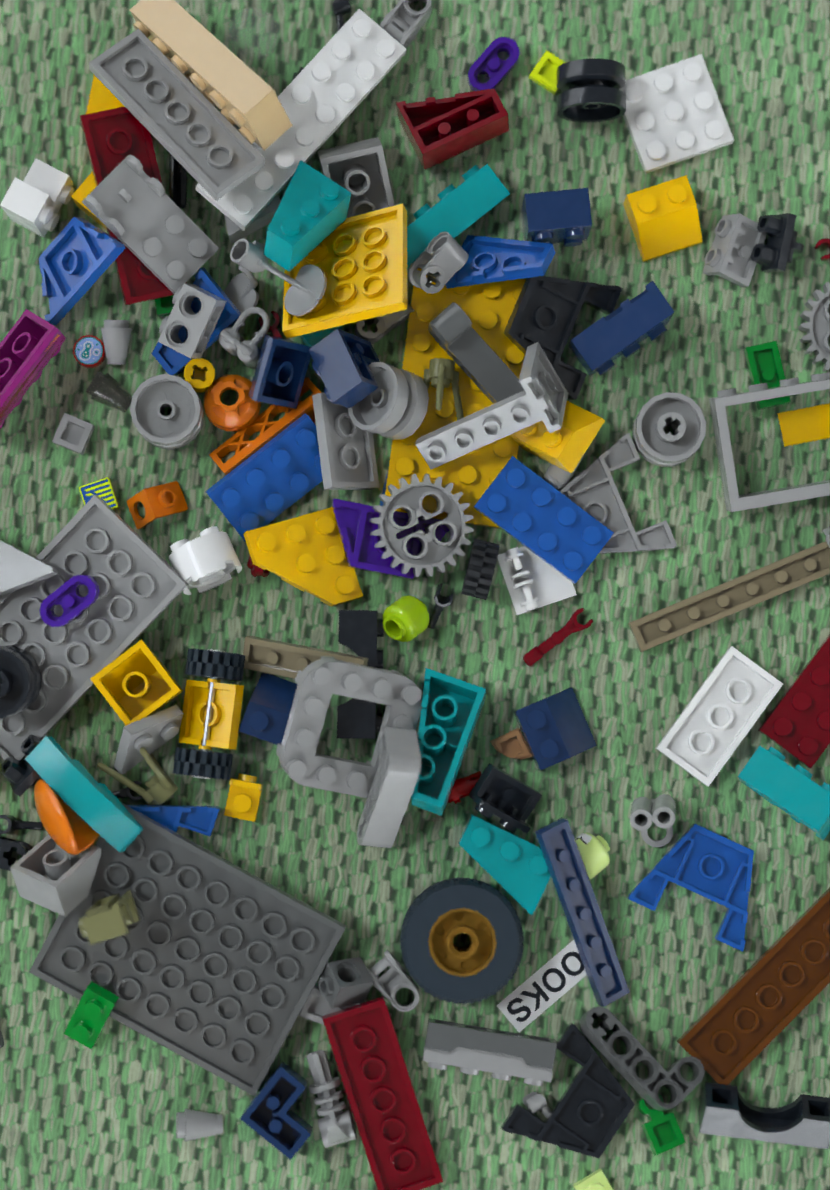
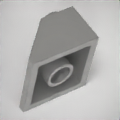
(55, 877)

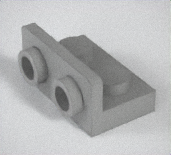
(733, 249)

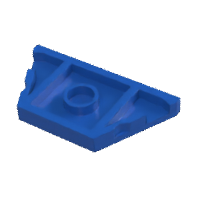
(74, 265)

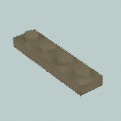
(286, 658)

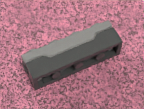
(489, 1051)

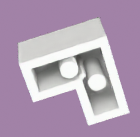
(38, 198)

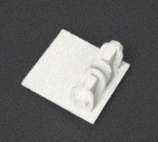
(532, 580)

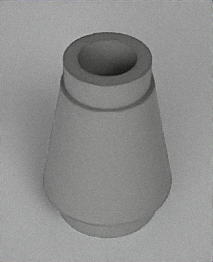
(116, 341)
(197, 1124)

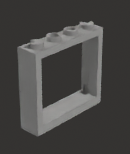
(759, 392)

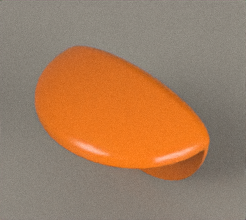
(62, 822)

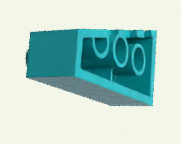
(445, 729)

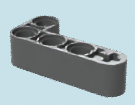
(472, 354)
(635, 1053)

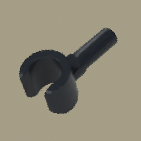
(340, 8)
(441, 602)
(125, 792)
(14, 824)

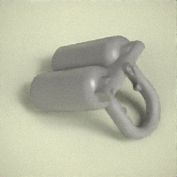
(236, 345)
(657, 810)

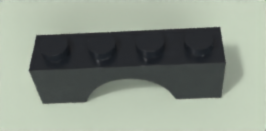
(359, 632)
(800, 1123)

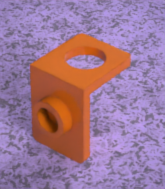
(158, 503)

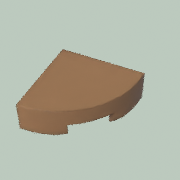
(512, 745)

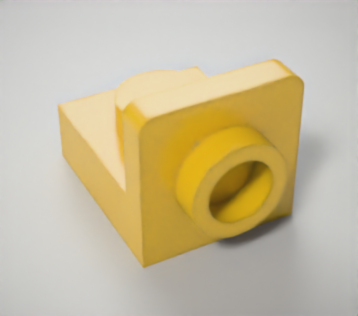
(243, 797)

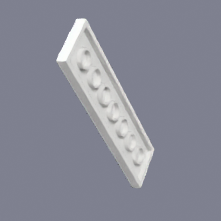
(316, 106)

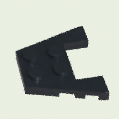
(548, 314)
(588, 1109)

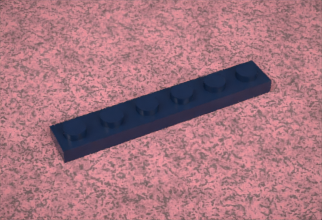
(582, 912)

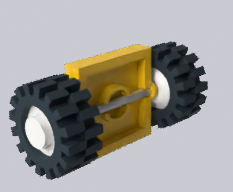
(210, 714)

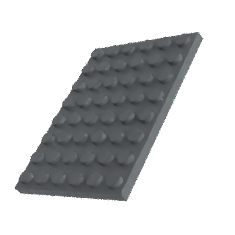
(210, 963)

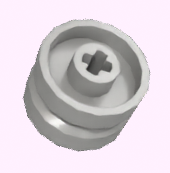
(395, 407)
(148, 411)
(673, 411)

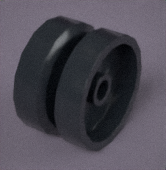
(591, 90)
(20, 680)

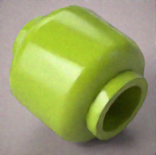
(405, 619)

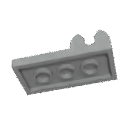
(150, 224)

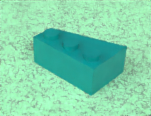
(305, 216)
(789, 789)

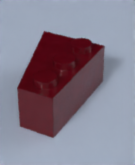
(452, 124)

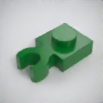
(661, 1130)

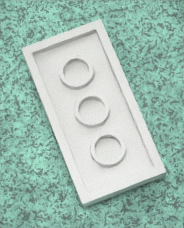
(719, 716)

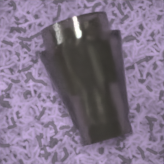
(109, 392)

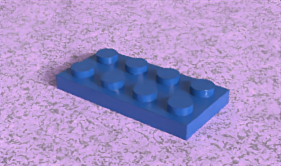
(270, 478)
(543, 520)

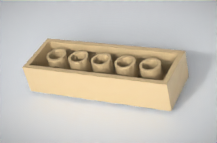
(213, 70)

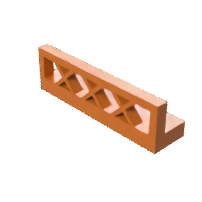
(268, 428)

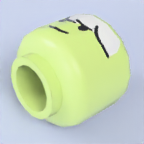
(593, 853)

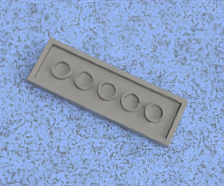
(177, 114)

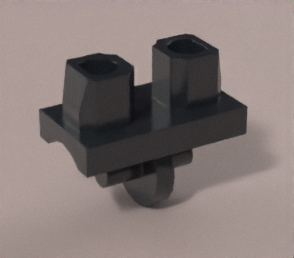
(779, 244)
(21, 774)

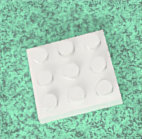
(674, 114)

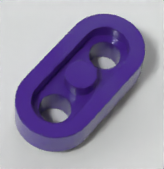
(492, 66)
(70, 599)

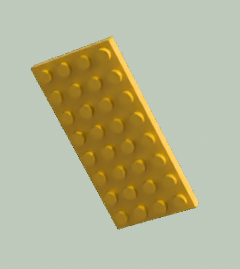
(489, 311)

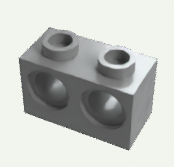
(199, 325)

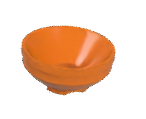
(235, 416)

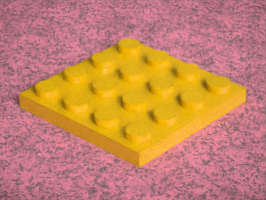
(362, 270)

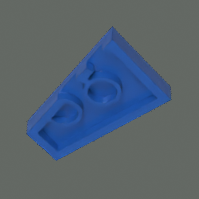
(501, 260)
(175, 362)

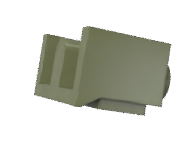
(109, 918)

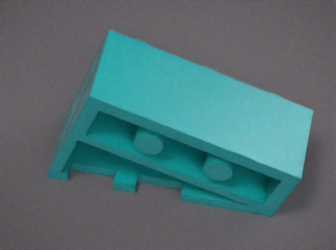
(508, 859)

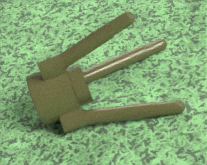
(440, 375)
(159, 784)

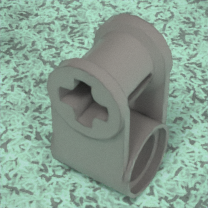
(404, 22)
(438, 262)
(383, 323)
(392, 981)

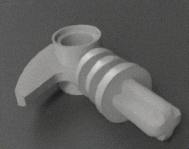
(336, 1125)

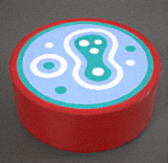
(89, 351)

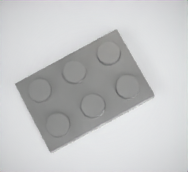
(344, 449)

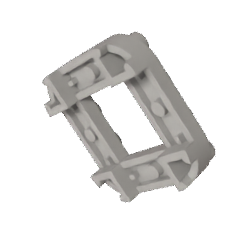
(308, 712)

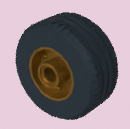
(467, 971)

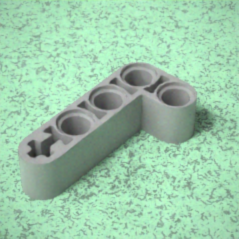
(391, 787)

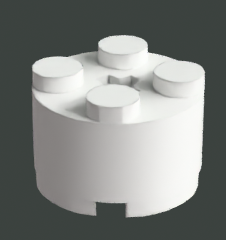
(205, 560)

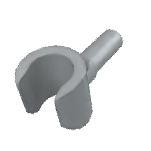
(536, 1102)

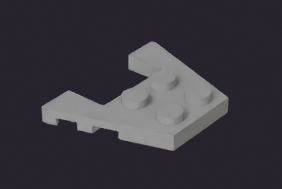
(598, 495)

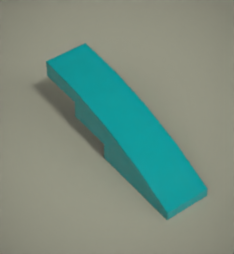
(84, 794)

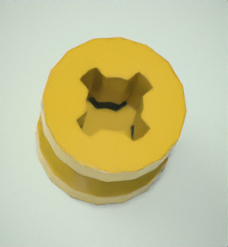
(201, 379)

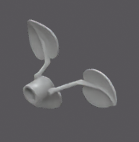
(300, 297)

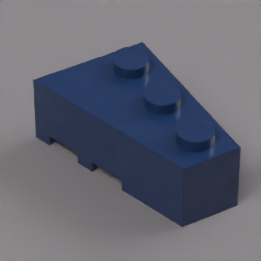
(622, 330)

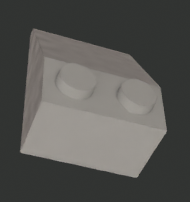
(362, 171)

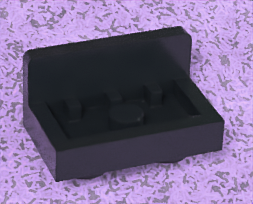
(504, 797)

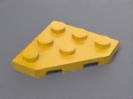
(307, 556)

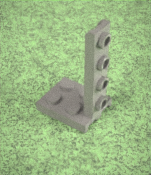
(541, 400)

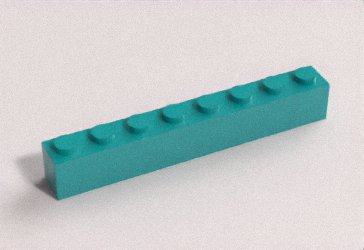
(452, 214)

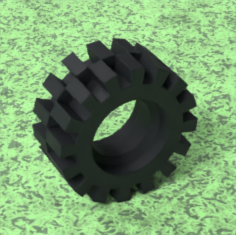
(480, 569)

